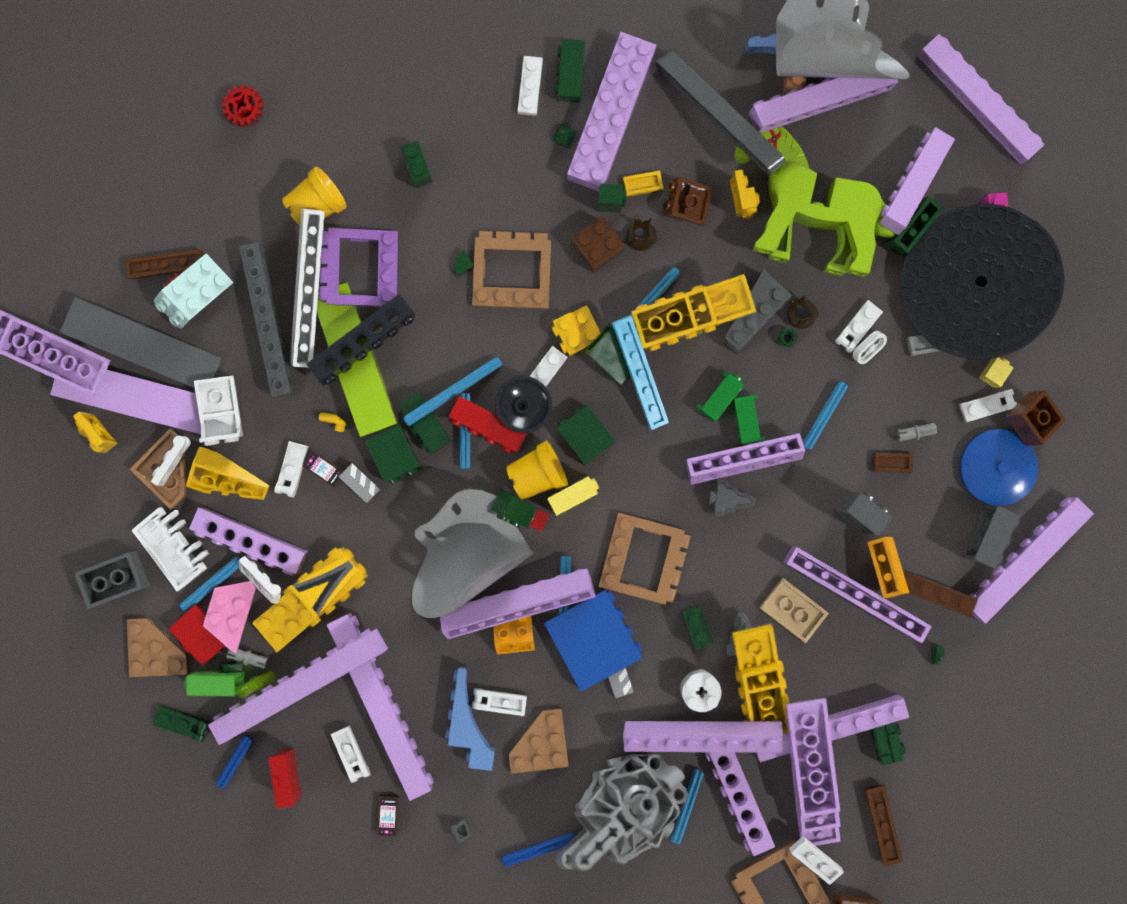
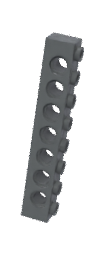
(267, 320)

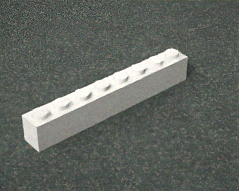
(306, 286)

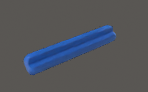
(234, 761)

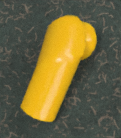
(332, 418)

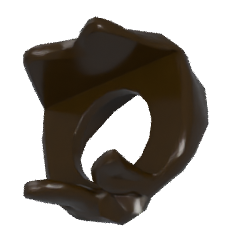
(641, 244)
(804, 322)

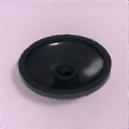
(532, 396)

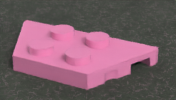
(229, 613)

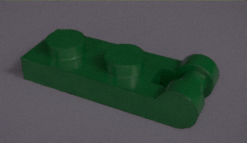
(180, 723)

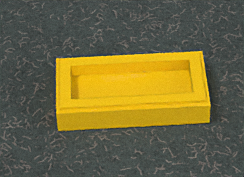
(643, 183)

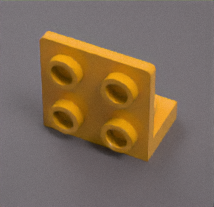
(514, 636)

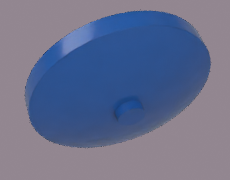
(998, 467)

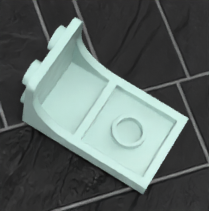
(192, 291)

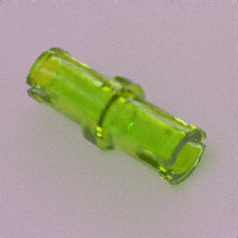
(255, 683)

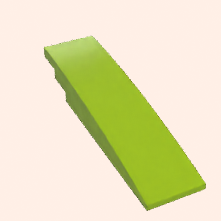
(363, 382)

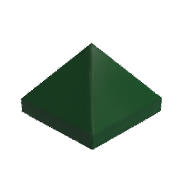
(564, 135)

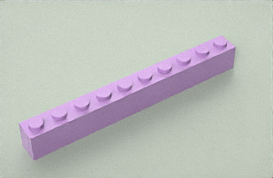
(298, 686)
(385, 714)

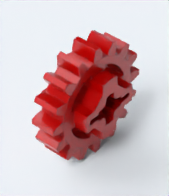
(244, 114)

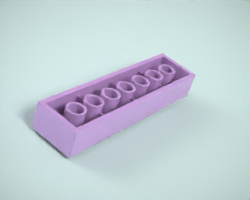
(611, 111)

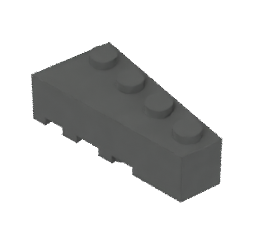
(767, 298)

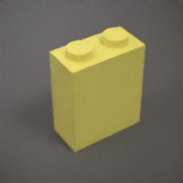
(573, 495)

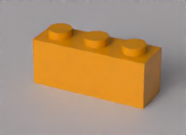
(888, 567)

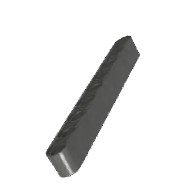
(720, 112)

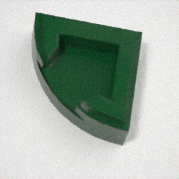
(463, 263)
(937, 652)
(230, 667)

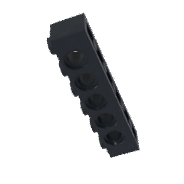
(365, 329)

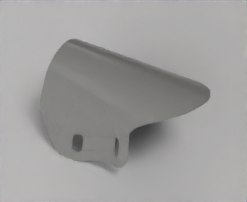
(829, 43)
(466, 555)

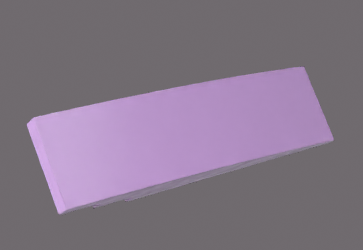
(51, 354)
(138, 399)
(813, 771)

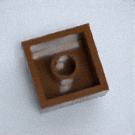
(597, 244)
(1035, 418)

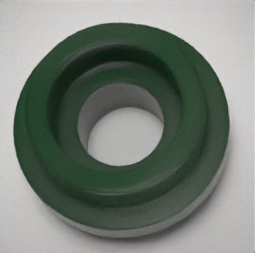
(791, 333)

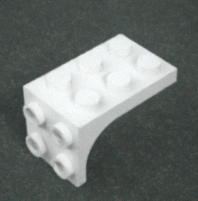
(218, 410)

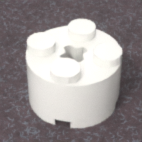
(708, 699)

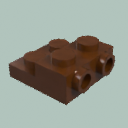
(687, 201)

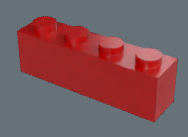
(485, 424)

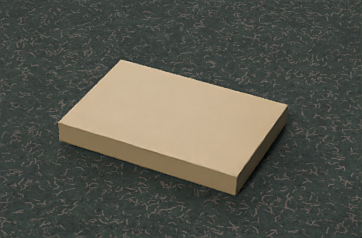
(794, 610)

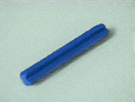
(537, 850)

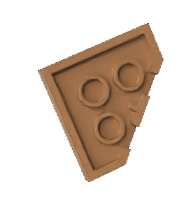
(174, 489)
(153, 651)
(541, 745)

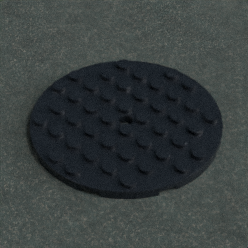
(1021, 276)

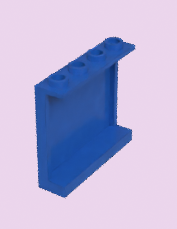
(594, 640)

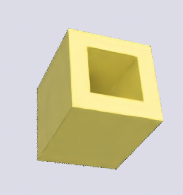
(996, 372)

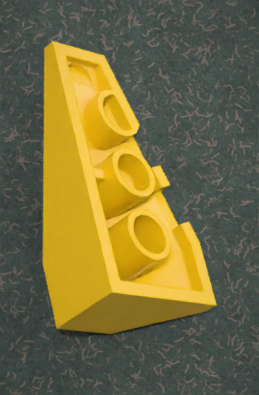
(217, 473)

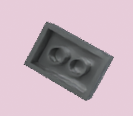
(864, 513)
(991, 536)
(112, 579)

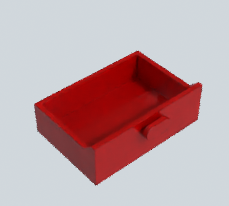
(195, 636)
(285, 778)

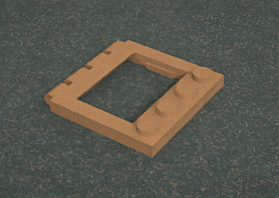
(511, 297)
(618, 552)
(804, 876)

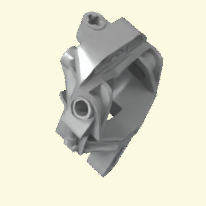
(607, 811)

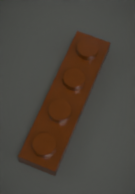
(161, 264)
(940, 595)
(883, 825)

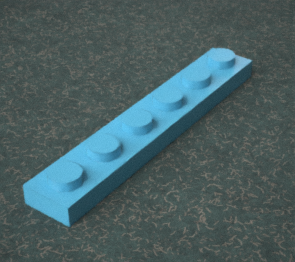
(640, 372)

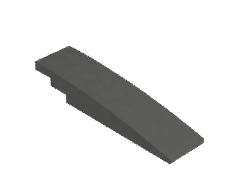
(139, 343)

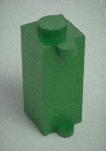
(721, 396)
(746, 420)

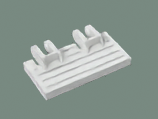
(168, 548)

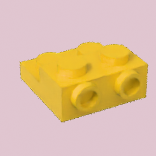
(744, 198)
(576, 330)
(96, 433)

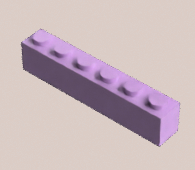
(916, 181)

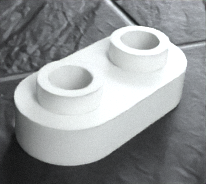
(869, 347)

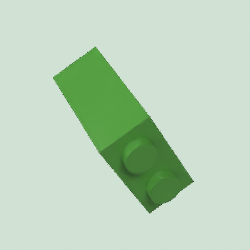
(213, 683)

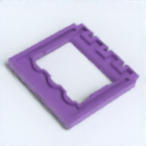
(386, 266)

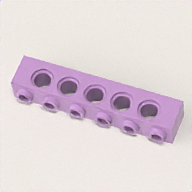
(745, 458)
(201, 526)
(761, 840)

